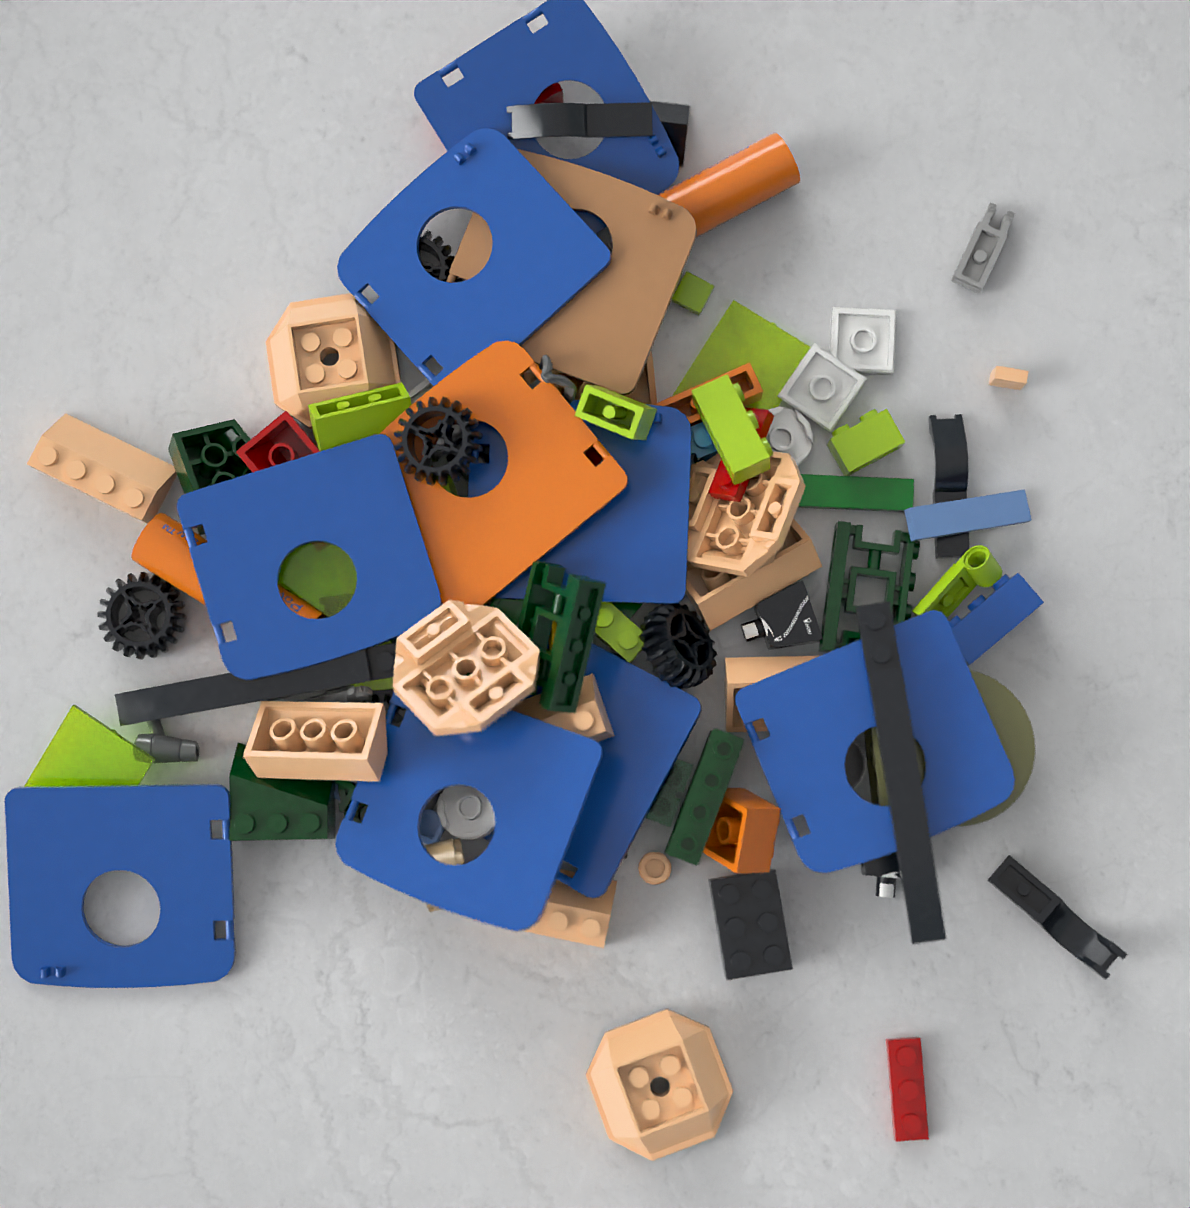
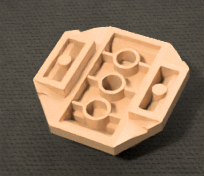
(310, 333)
(745, 533)
(459, 642)
(652, 1048)

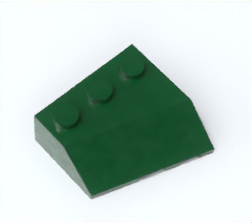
(208, 455)
(278, 805)

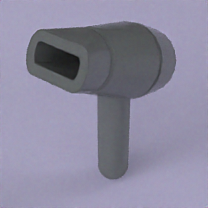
(166, 748)

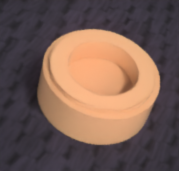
(654, 868)

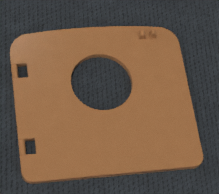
(616, 318)

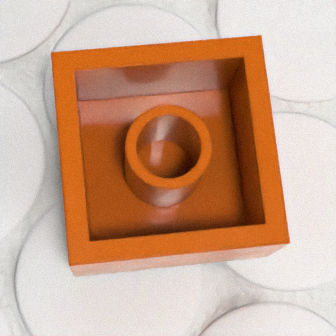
(744, 832)

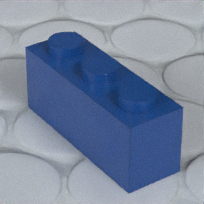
(994, 616)

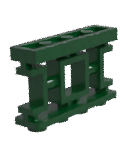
(844, 588)
(577, 613)
(704, 796)

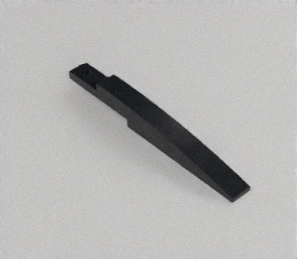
(228, 690)
(901, 773)

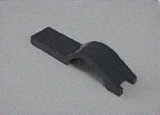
(580, 120)
(950, 476)
(1055, 917)

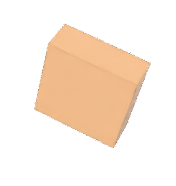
(1008, 377)

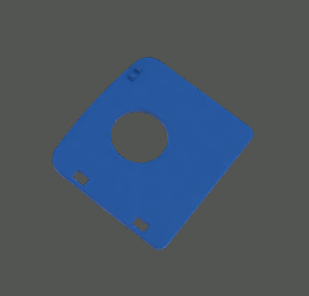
(521, 64)
(535, 265)
(335, 497)
(641, 534)
(827, 703)
(649, 732)
(528, 773)
(74, 834)

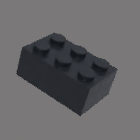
(750, 924)

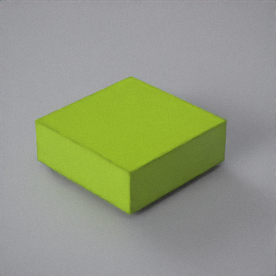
(692, 293)

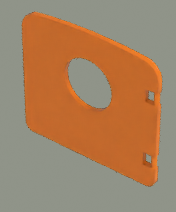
(544, 495)

